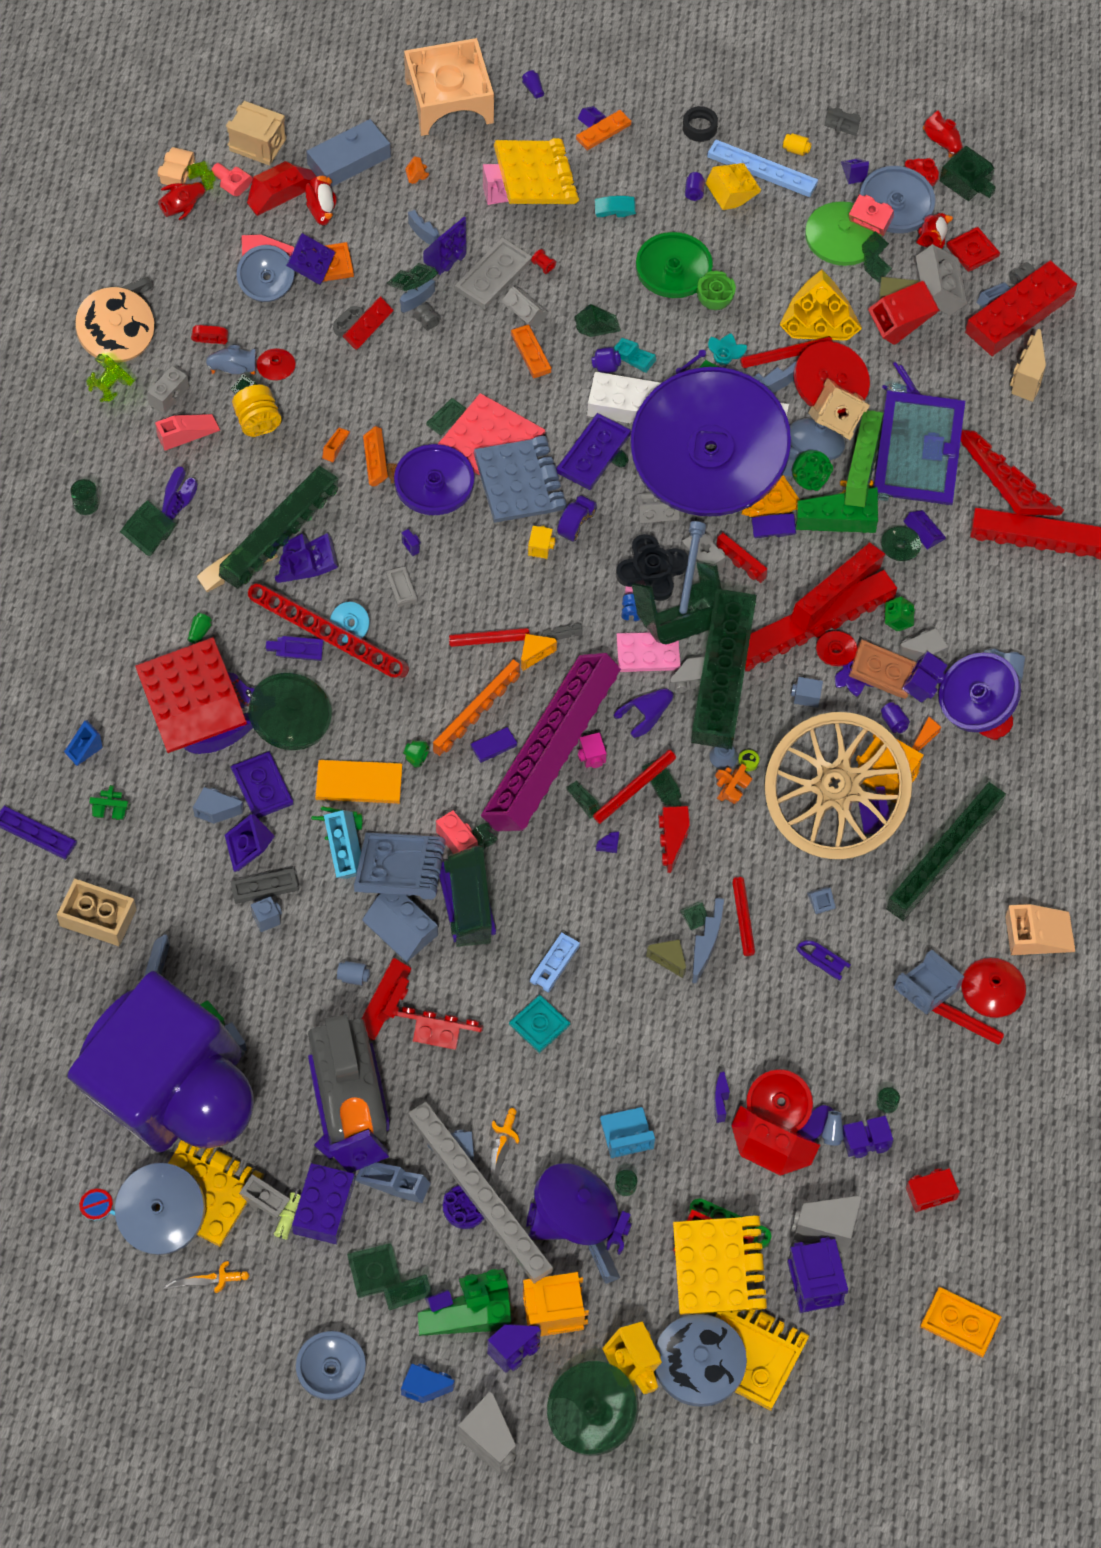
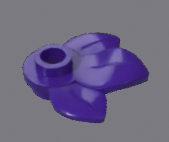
(843, 679)

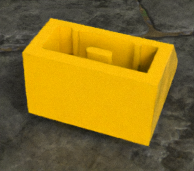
(732, 185)

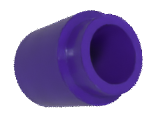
(694, 186)
(895, 718)

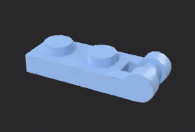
(555, 961)

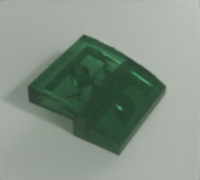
(414, 278)
(148, 528)

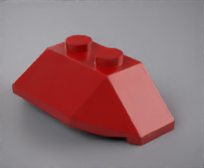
(278, 186)
(771, 1143)

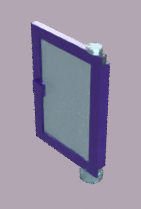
(919, 447)

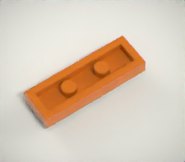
(603, 130)
(531, 351)
(375, 456)

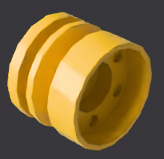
(256, 410)

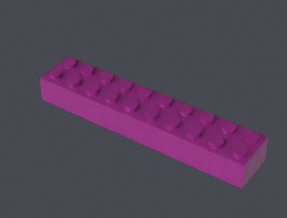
(551, 742)

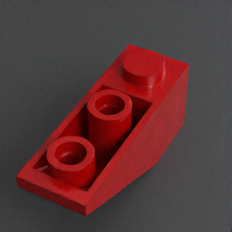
(675, 832)

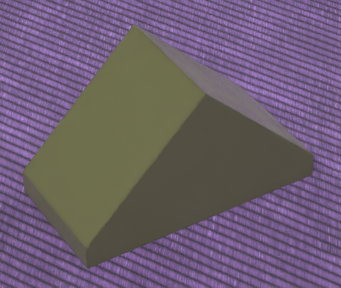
(668, 955)

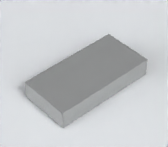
(401, 586)

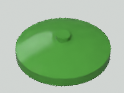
(834, 236)

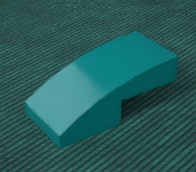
(618, 205)
(634, 356)

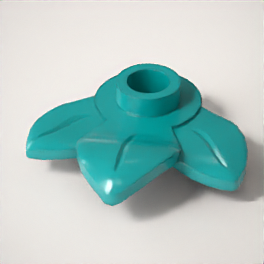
(727, 347)

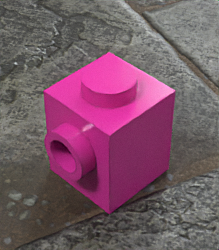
(592, 750)

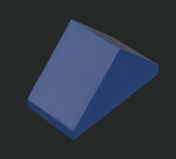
(84, 744)

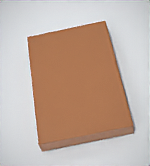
(881, 668)

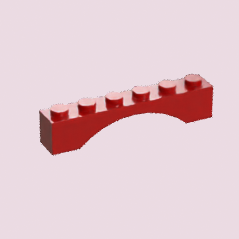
(817, 601)

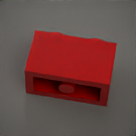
(932, 1189)

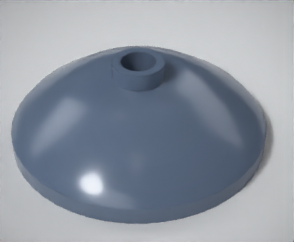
(261, 262)
(810, 435)
(327, 1351)

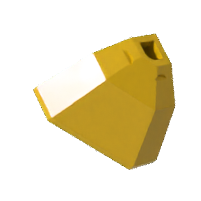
(820, 312)

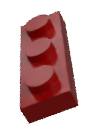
(367, 323)
(741, 558)

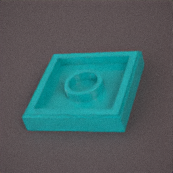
(539, 1024)

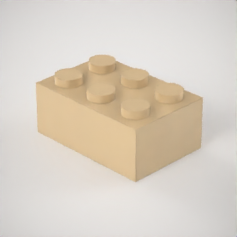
(96, 912)

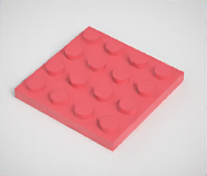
(487, 425)

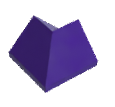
(247, 841)

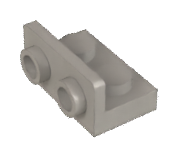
(654, 510)

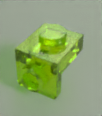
(201, 170)

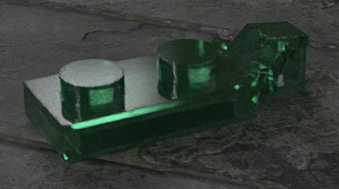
(665, 787)

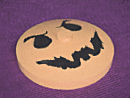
(115, 324)

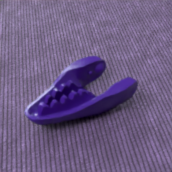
(176, 501)
(651, 706)

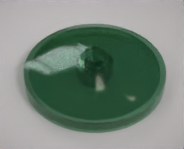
(289, 711)
(592, 1408)

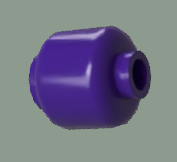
(606, 360)

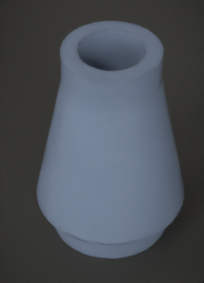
(833, 1129)

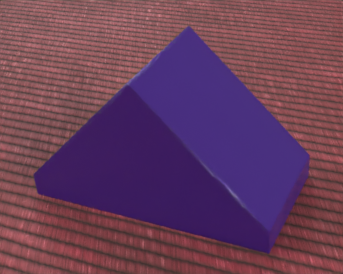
(855, 170)

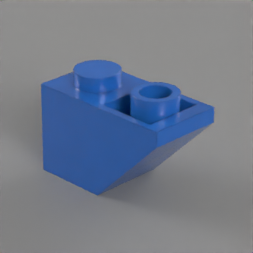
(426, 1385)

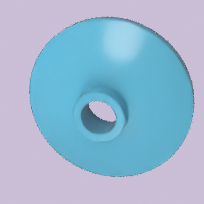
(350, 610)

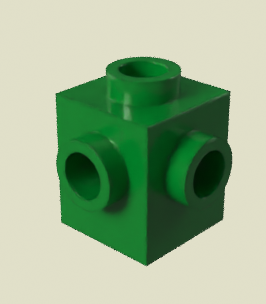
(899, 614)

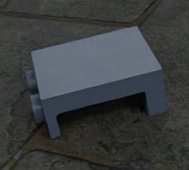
(929, 983)

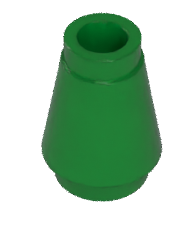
(200, 625)

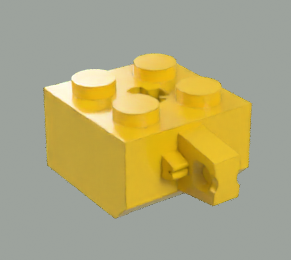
(634, 1355)

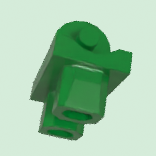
(119, 807)

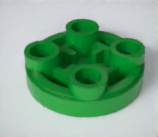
(812, 470)

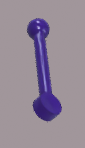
(702, 353)

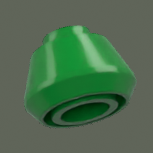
(416, 753)

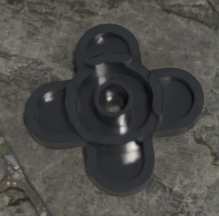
(652, 566)

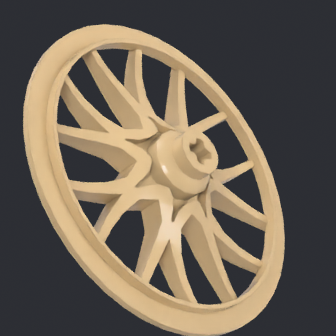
(849, 785)

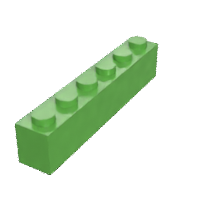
(864, 458)

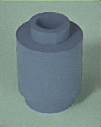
(353, 973)

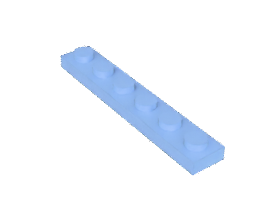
(763, 168)

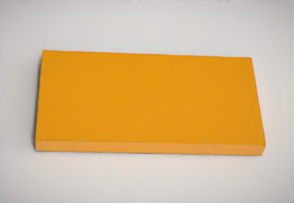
(359, 781)

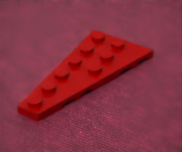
(1011, 482)

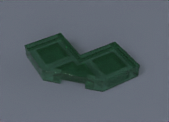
(873, 263)

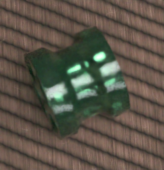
(484, 835)
(888, 1095)
(628, 1179)

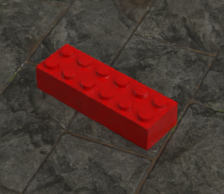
(1021, 308)

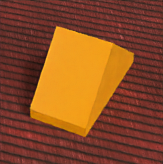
(536, 649)

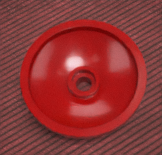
(991, 998)
(777, 1084)

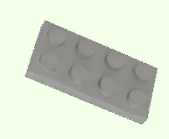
(493, 273)

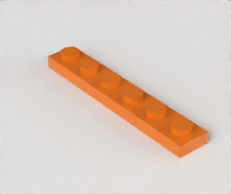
(472, 713)

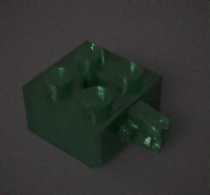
(968, 174)

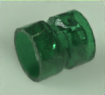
(84, 497)

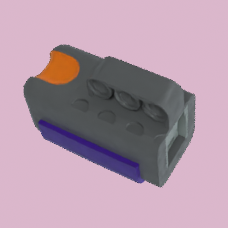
(346, 1080)

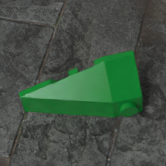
(460, 1319)

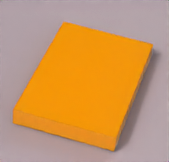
(961, 1322)

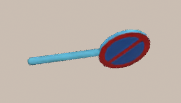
(96, 1204)

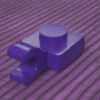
(622, 1228)

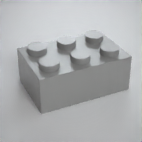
(943, 278)

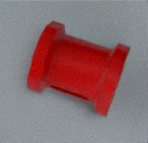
(543, 261)

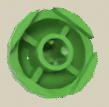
(715, 290)

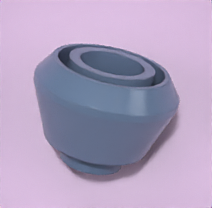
(723, 758)

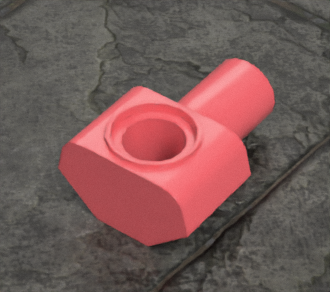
(232, 181)

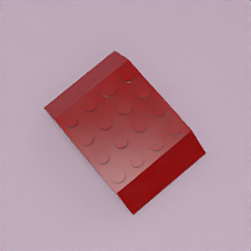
(190, 695)

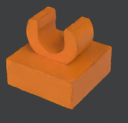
(416, 170)

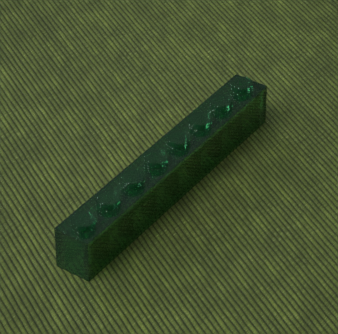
(278, 527)
(945, 851)

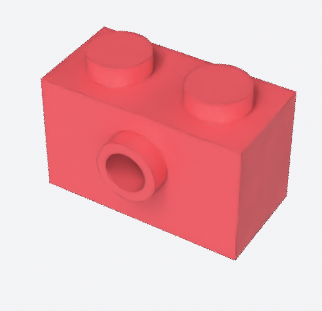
(871, 214)
(455, 832)

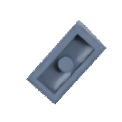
(158, 955)
(604, 1262)

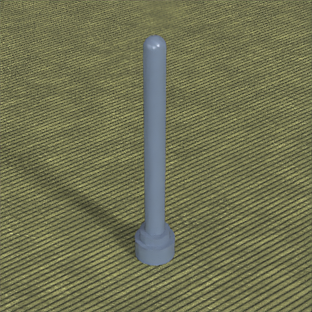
(697, 530)

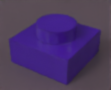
(411, 542)

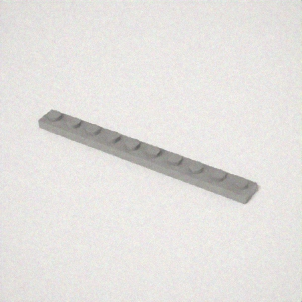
(480, 1192)

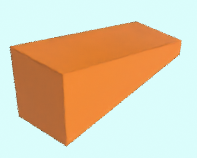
(335, 444)
(927, 733)

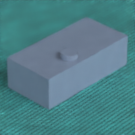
(349, 153)

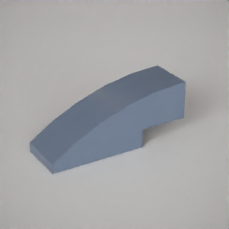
(394, 1181)

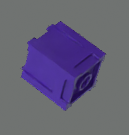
(817, 1275)

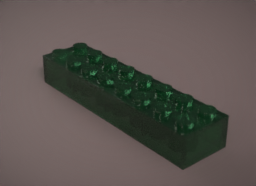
(723, 669)

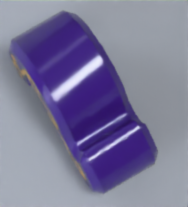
(574, 516)

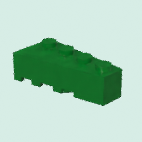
(832, 514)

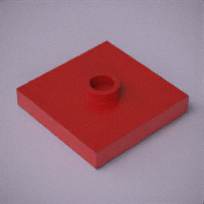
(973, 249)

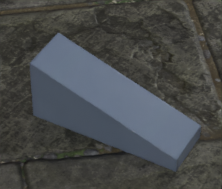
(988, 296)

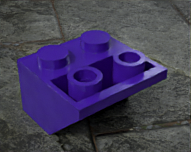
(512, 1344)

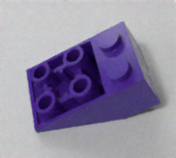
(447, 248)

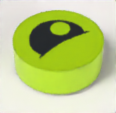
(749, 759)

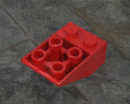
(903, 311)

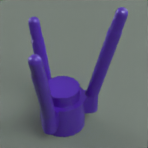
(910, 386)

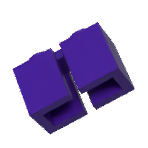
(926, 675)
(862, 1139)

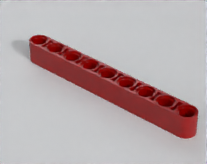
(336, 635)

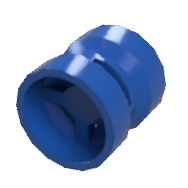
(629, 607)

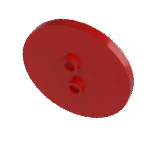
(832, 362)

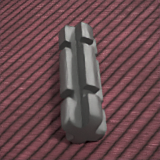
(563, 632)

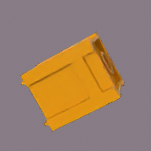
(887, 761)
(555, 1304)

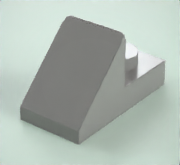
(264, 1196)

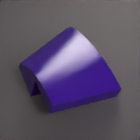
(303, 562)

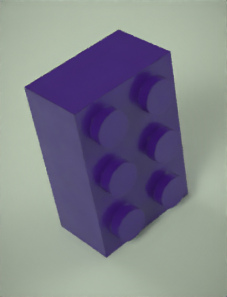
(323, 1203)

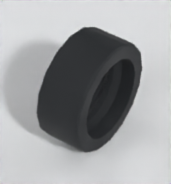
(698, 134)

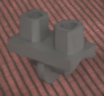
(842, 121)

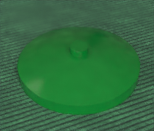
(672, 264)

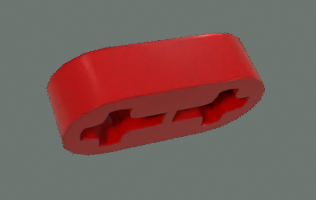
(209, 334)

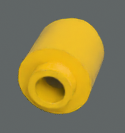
(797, 144)

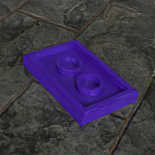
(262, 785)

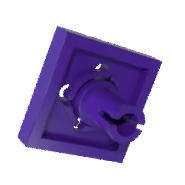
(308, 263)

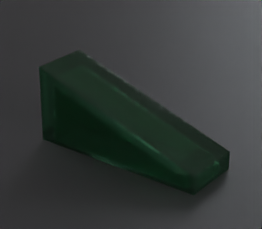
(584, 799)

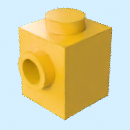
(541, 542)

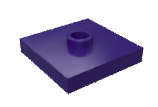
(358, 1151)

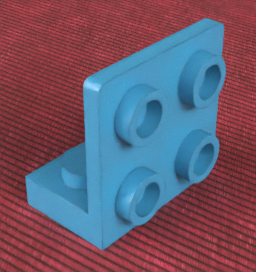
(627, 1132)

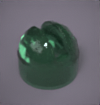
(621, 459)

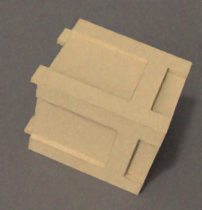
(256, 133)
(835, 398)

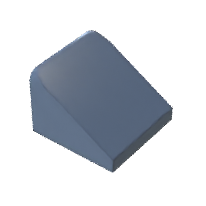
(822, 900)

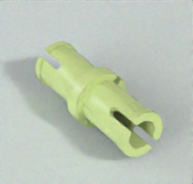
(287, 1217)

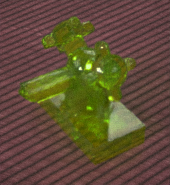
(111, 374)

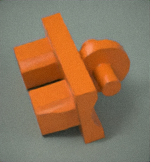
(738, 777)

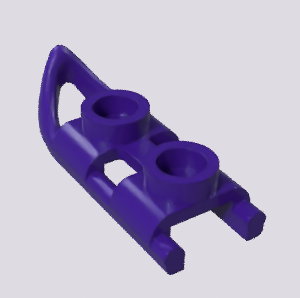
(818, 959)

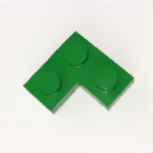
(476, 1287)

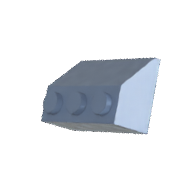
(400, 924)

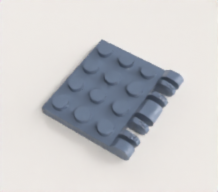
(516, 481)
(400, 864)

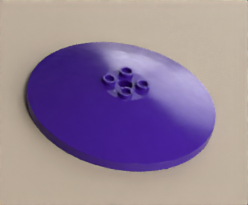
(706, 409)

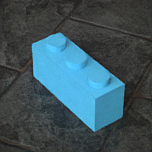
(343, 843)

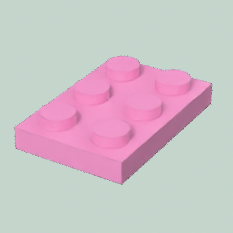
(644, 653)

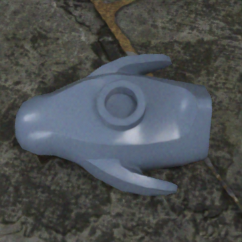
(233, 360)

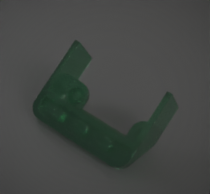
(671, 624)
(469, 897)

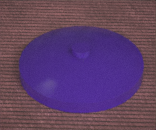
(434, 479)
(979, 692)
(576, 1204)

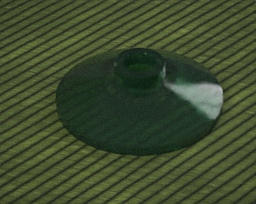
(901, 536)

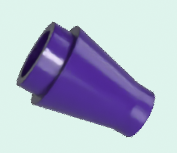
(532, 82)

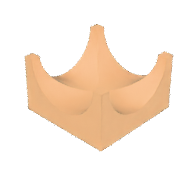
(448, 80)

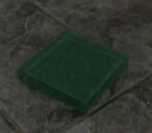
(373, 1270)

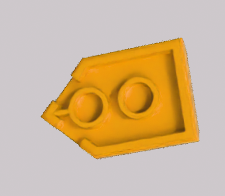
(778, 501)

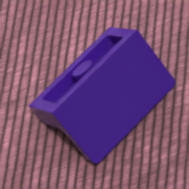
(870, 822)

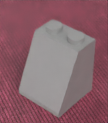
(827, 1219)
(488, 1435)

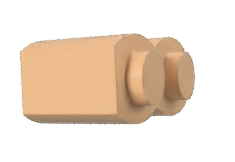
(175, 166)

